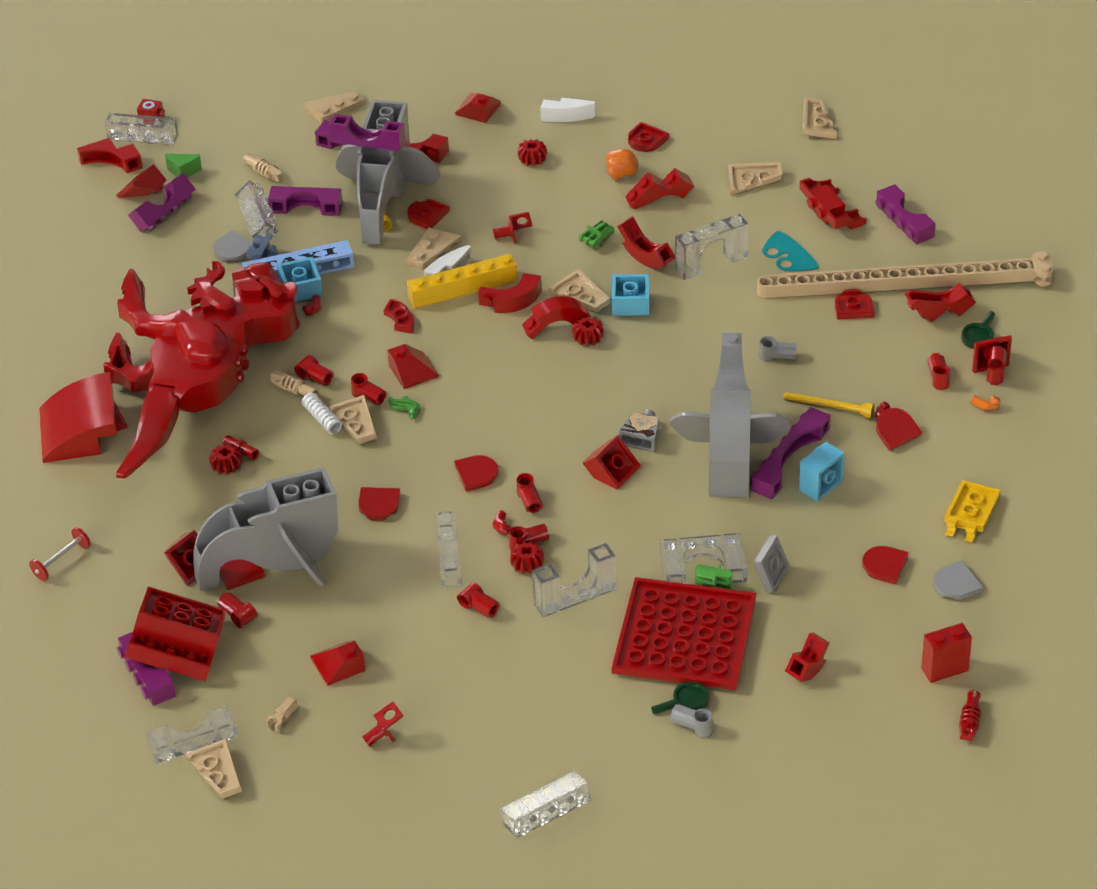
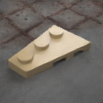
(338, 104)
(816, 119)
(752, 175)
(430, 246)
(583, 289)
(355, 418)
(216, 767)

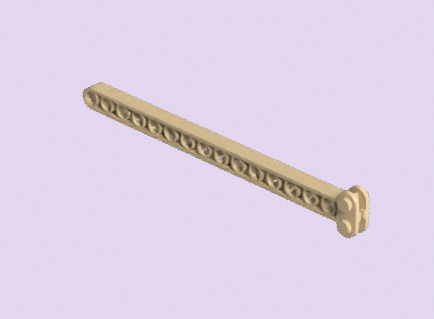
(1035, 269)

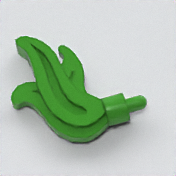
(405, 404)

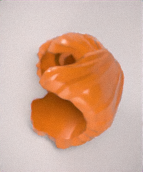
(621, 163)

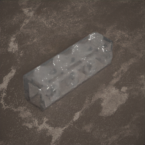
(141, 129)
(256, 210)
(545, 804)

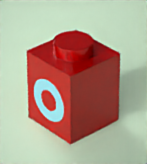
(151, 108)

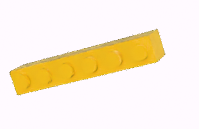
(461, 281)

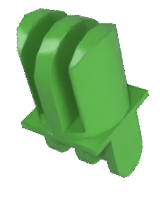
(597, 234)
(713, 577)

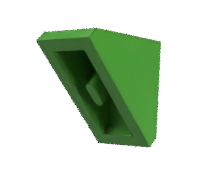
(183, 163)

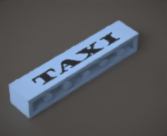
(326, 257)

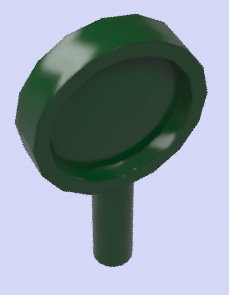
(978, 331)
(687, 694)

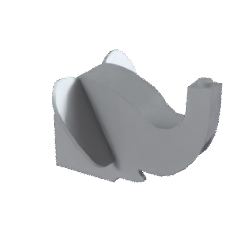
(382, 171)
(730, 424)
(274, 526)

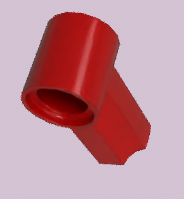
(996, 365)
(310, 368)
(939, 371)
(361, 386)
(528, 493)
(535, 534)
(474, 597)
(240, 612)

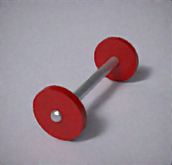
(80, 538)

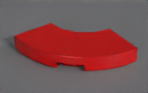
(400, 315)

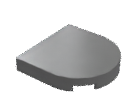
(231, 247)
(956, 582)

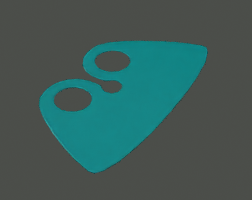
(797, 255)

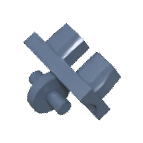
(264, 250)

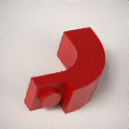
(641, 248)
(514, 298)
(552, 310)

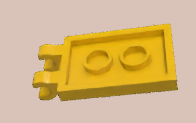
(971, 509)

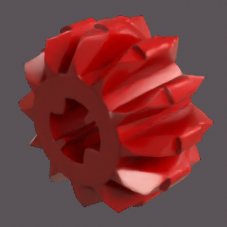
(532, 152)
(588, 331)
(225, 458)
(526, 557)

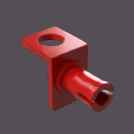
(509, 230)
(382, 726)

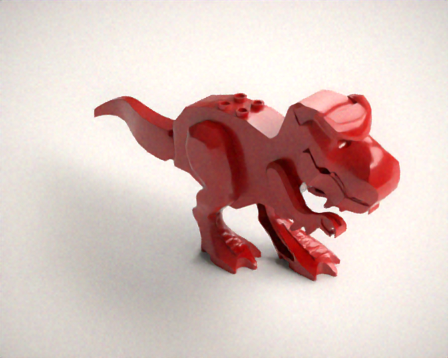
(197, 351)

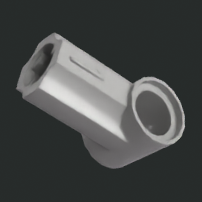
(771, 349)
(698, 720)

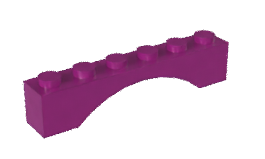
(809, 429)

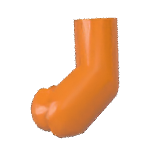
(986, 405)

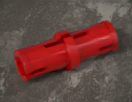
(245, 449)

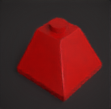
(478, 107)
(144, 184)
(982, 348)
(410, 365)
(612, 463)
(182, 556)
(339, 662)

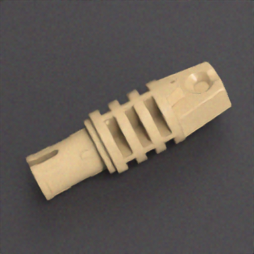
(263, 167)
(291, 384)

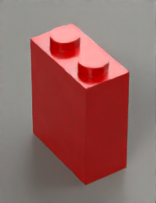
(946, 652)

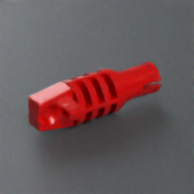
(970, 716)

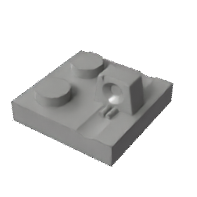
(771, 563)

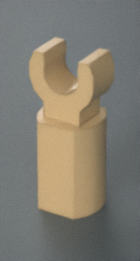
(282, 713)

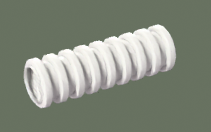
(321, 413)

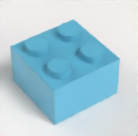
(304, 275)
(630, 294)
(821, 471)

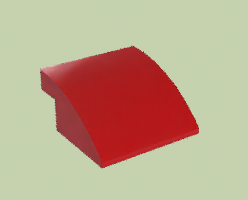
(77, 419)
(176, 633)

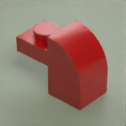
(810, 660)

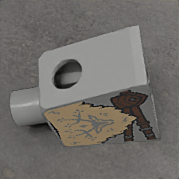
(641, 431)

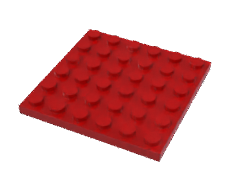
(684, 633)

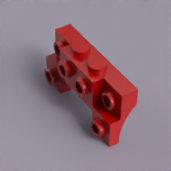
(828, 206)

